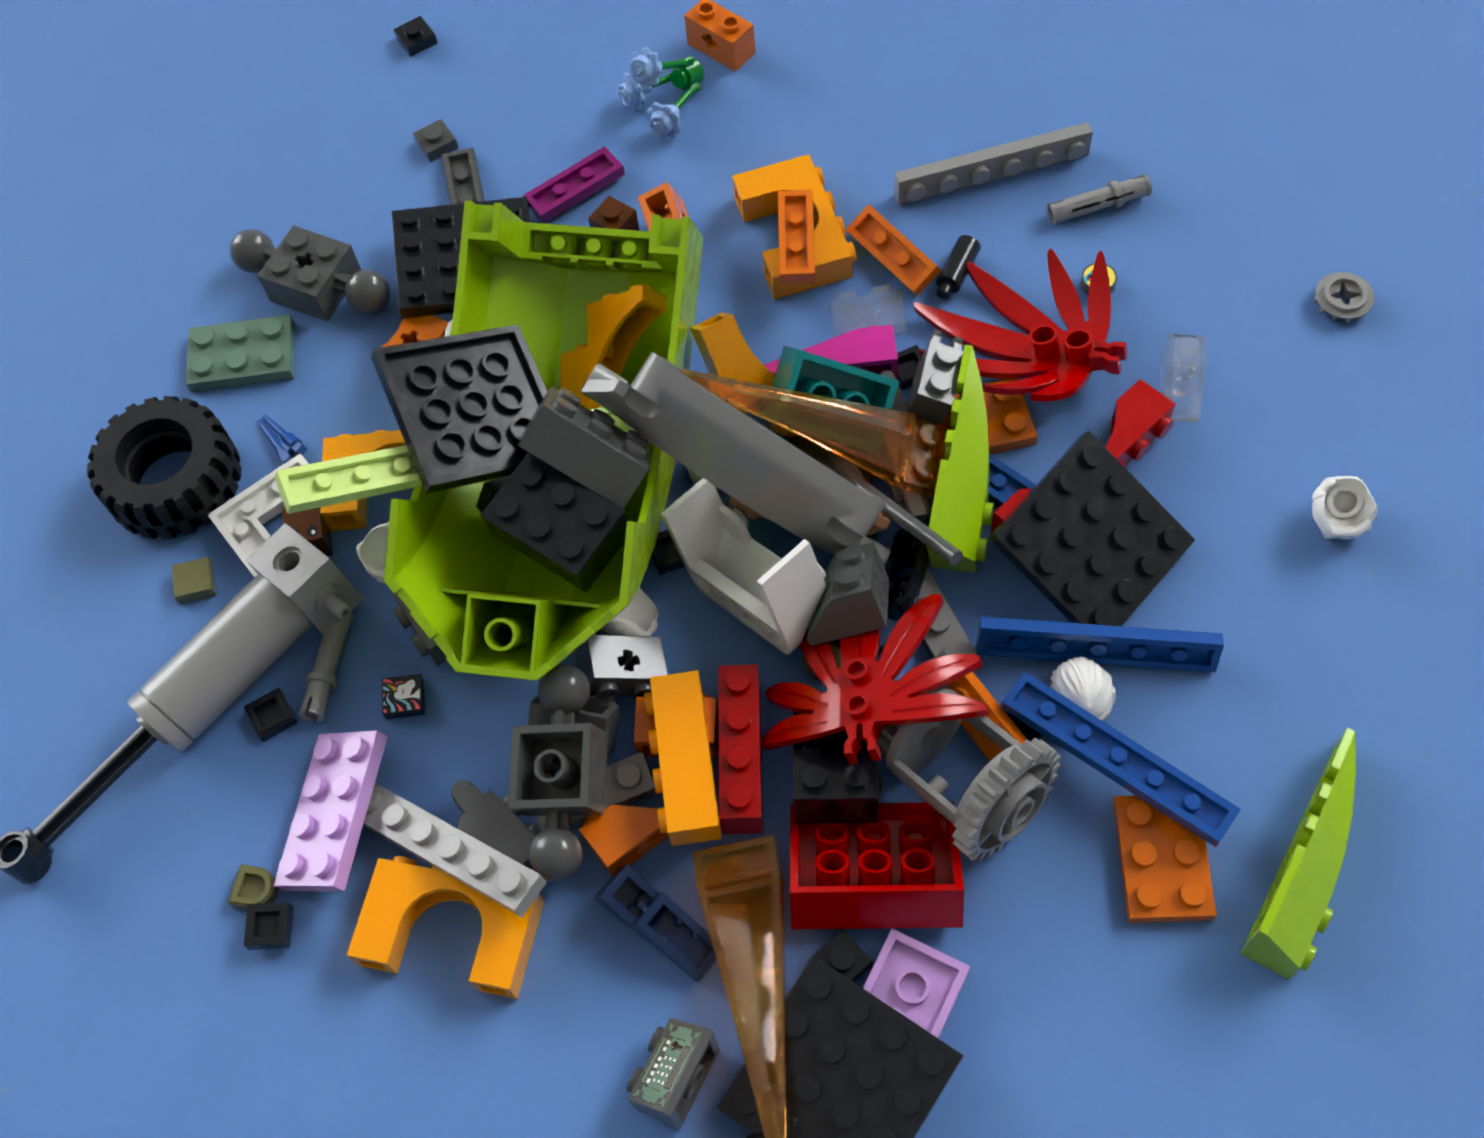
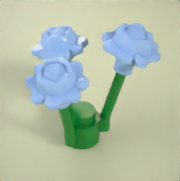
(643, 77)

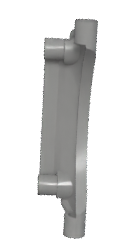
(739, 455)

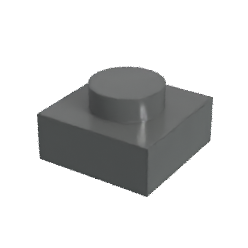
(435, 140)

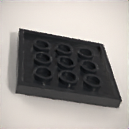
(429, 252)
(462, 403)
(1092, 537)
(849, 1065)

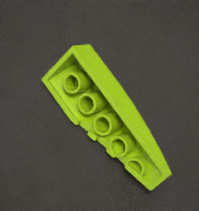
(963, 476)
(1308, 872)

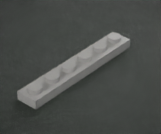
(992, 163)
(453, 851)

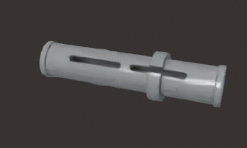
(1112, 195)
(322, 678)

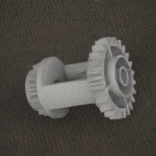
(999, 798)

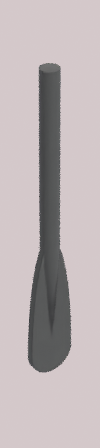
(910, 523)

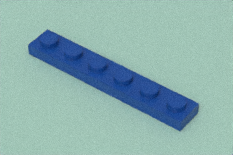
(1099, 643)
(1121, 759)

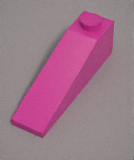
(863, 348)

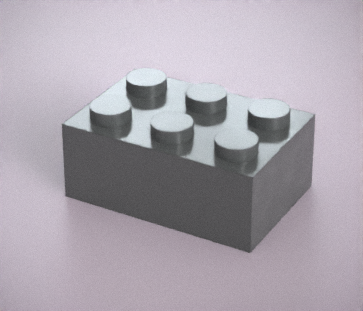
(587, 446)

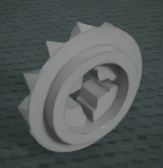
(1352, 287)

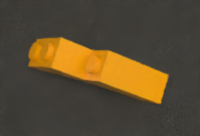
(612, 332)
(730, 356)

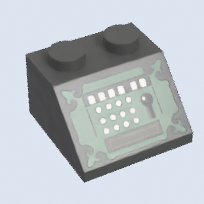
(853, 596)
(673, 1072)

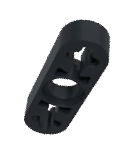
(908, 584)

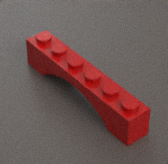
(1136, 421)

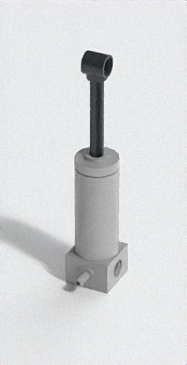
(289, 595)

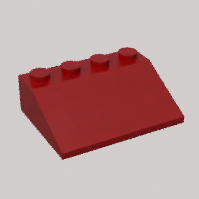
(877, 873)

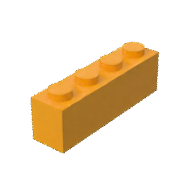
(684, 759)

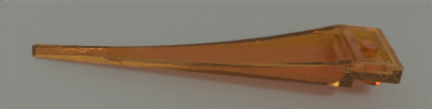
(873, 437)
(745, 918)

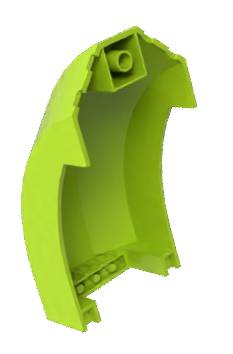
(464, 585)

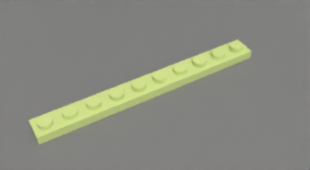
(356, 477)

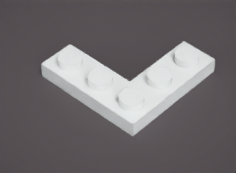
(243, 516)

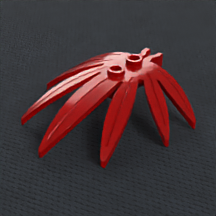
(1050, 359)
(863, 690)

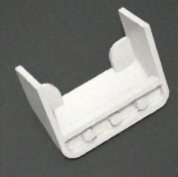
(741, 575)

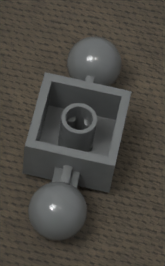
(309, 272)
(578, 788)

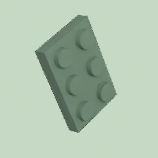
(240, 353)

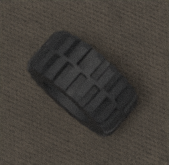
(146, 435)

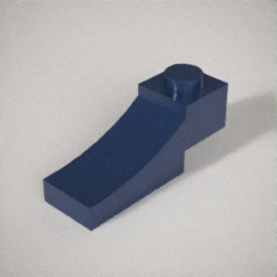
(658, 921)

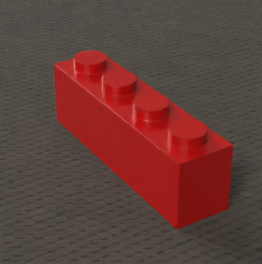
(740, 750)

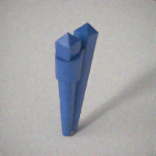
(282, 441)

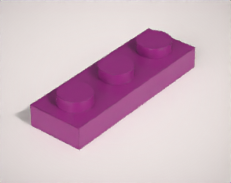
(574, 184)

